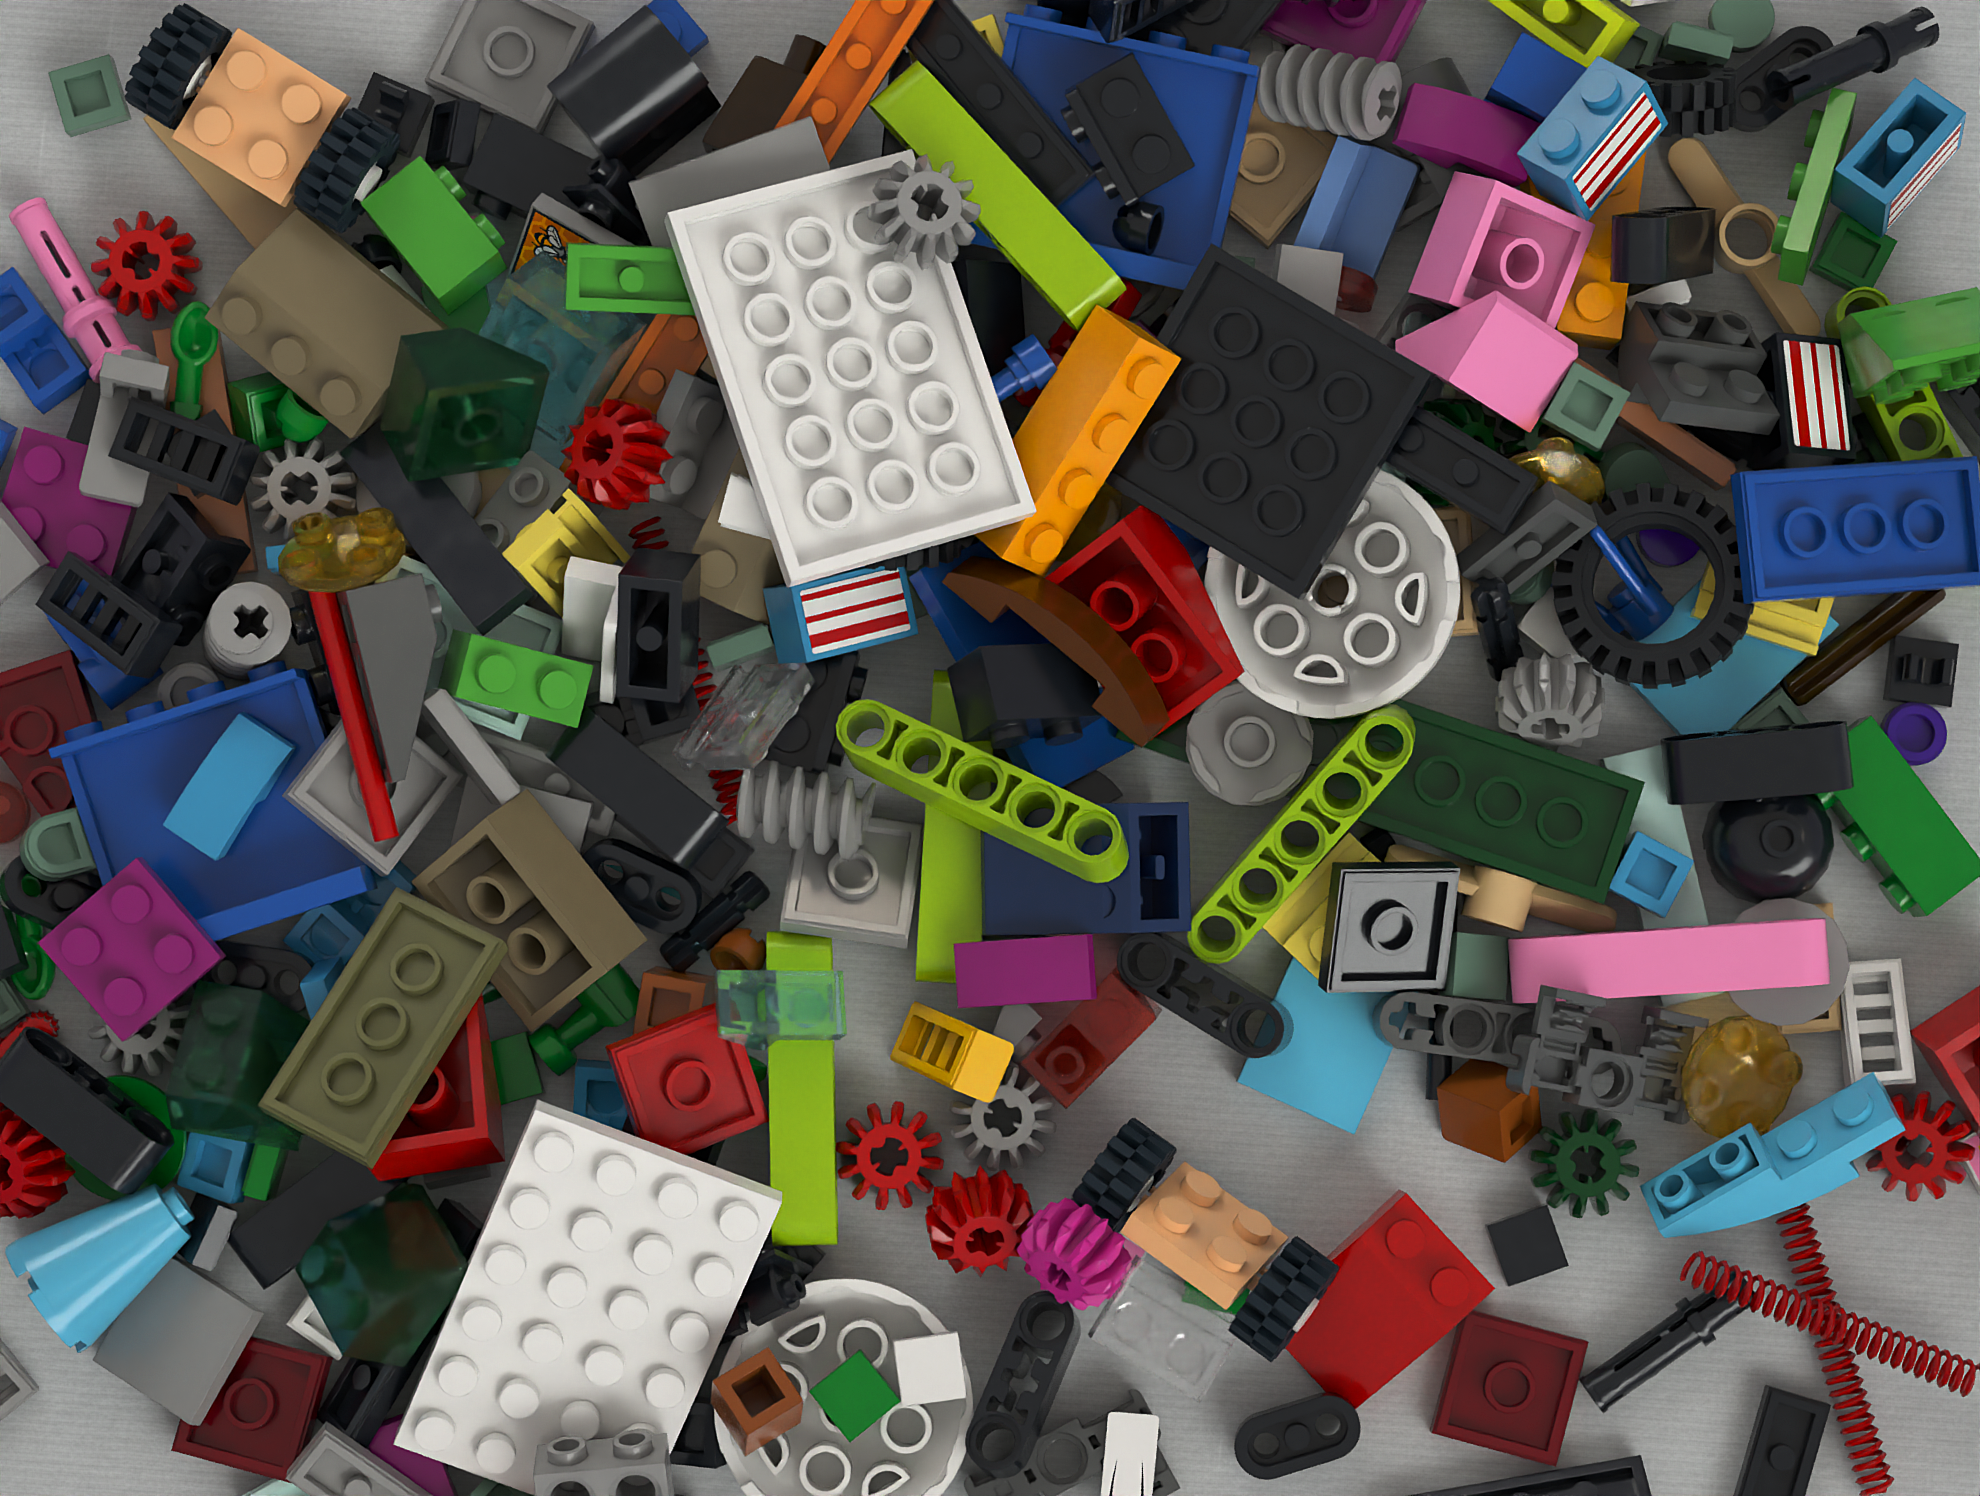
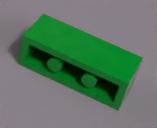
(1899, 826)

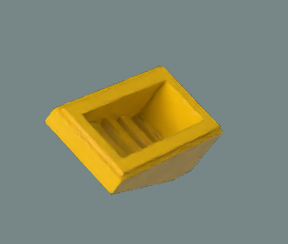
(955, 1054)

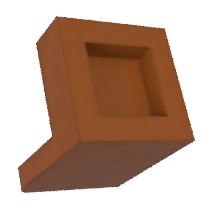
(669, 995)
(1484, 1113)

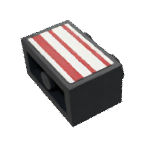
(1811, 392)

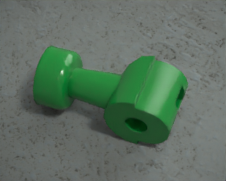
(604, 1004)

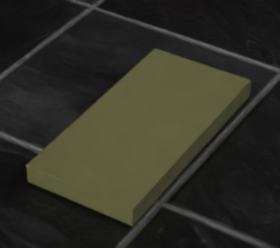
(383, 1027)

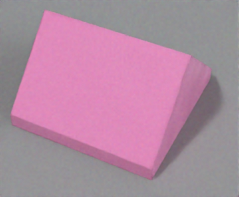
(1495, 356)

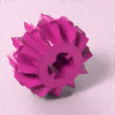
(1074, 1254)

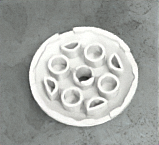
(1371, 646)
(902, 1453)

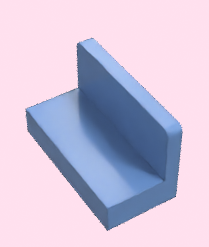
(1358, 203)

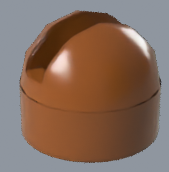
(738, 951)

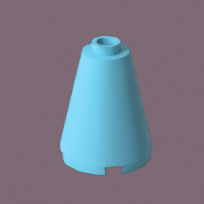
(100, 1260)

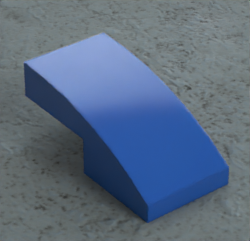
(36, 346)

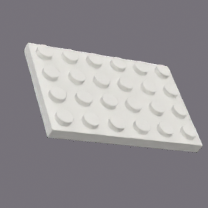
(846, 374)
(586, 1299)

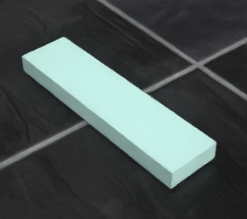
(1666, 825)

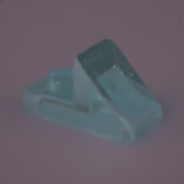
(779, 1005)

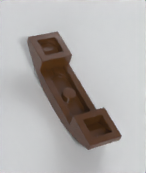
(1073, 627)

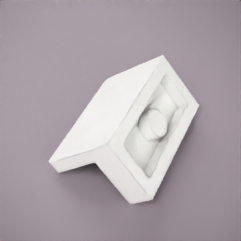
(591, 617)

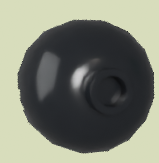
(1768, 846)

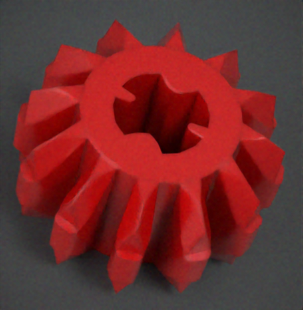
(128, 250)
(616, 454)
(876, 1138)
(1927, 1167)
(30, 1169)
(978, 1220)

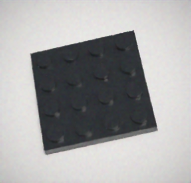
(1266, 422)

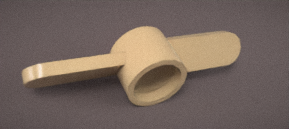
(1712, 189)
(1508, 899)

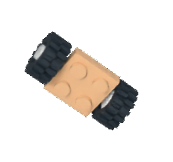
(261, 117)
(1207, 1237)

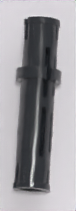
(1873, 49)
(1662, 1345)

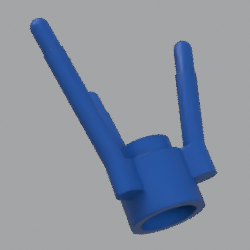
(1638, 598)

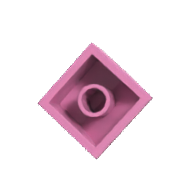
(1502, 242)

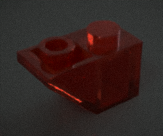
(1090, 1038)

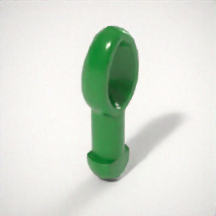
(193, 345)
(38, 978)

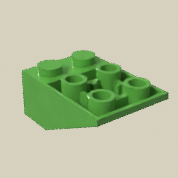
(1912, 344)

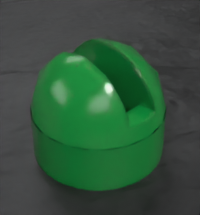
(298, 419)

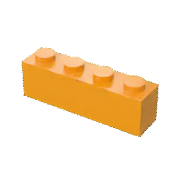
(1081, 432)

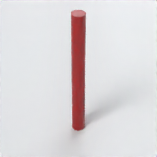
(354, 715)

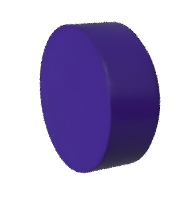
(1665, 547)
(1916, 732)

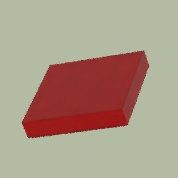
(686, 1083)

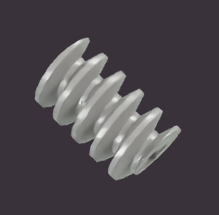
(1329, 91)
(239, 608)
(804, 810)

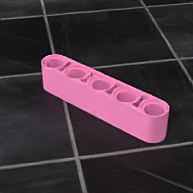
(1672, 960)

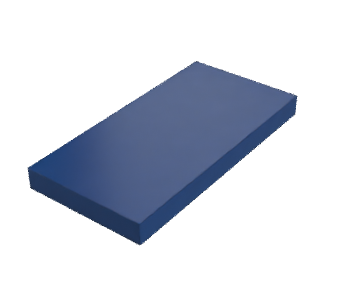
(1858, 529)
(966, 630)

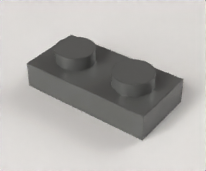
(1541, 532)

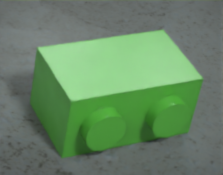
(435, 234)
(515, 678)

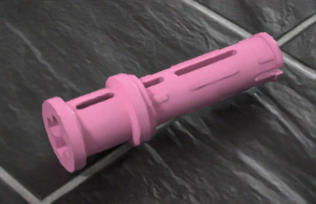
(81, 320)

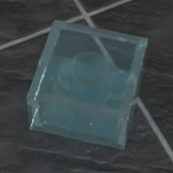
(576, 346)

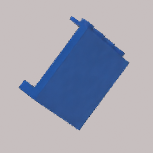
(1206, 102)
(137, 771)

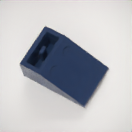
(1039, 898)

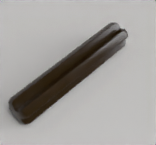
(1857, 643)

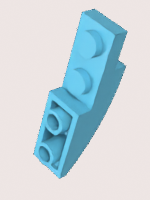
(1767, 1174)

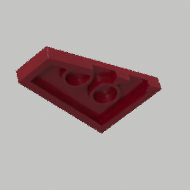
(35, 710)

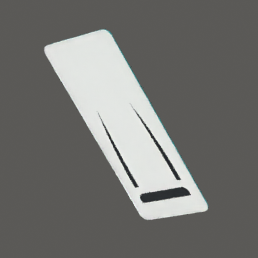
(1129, 1454)

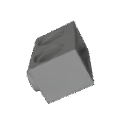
(604, 1464)

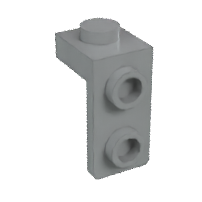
(120, 377)

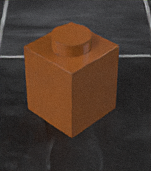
(756, 1401)

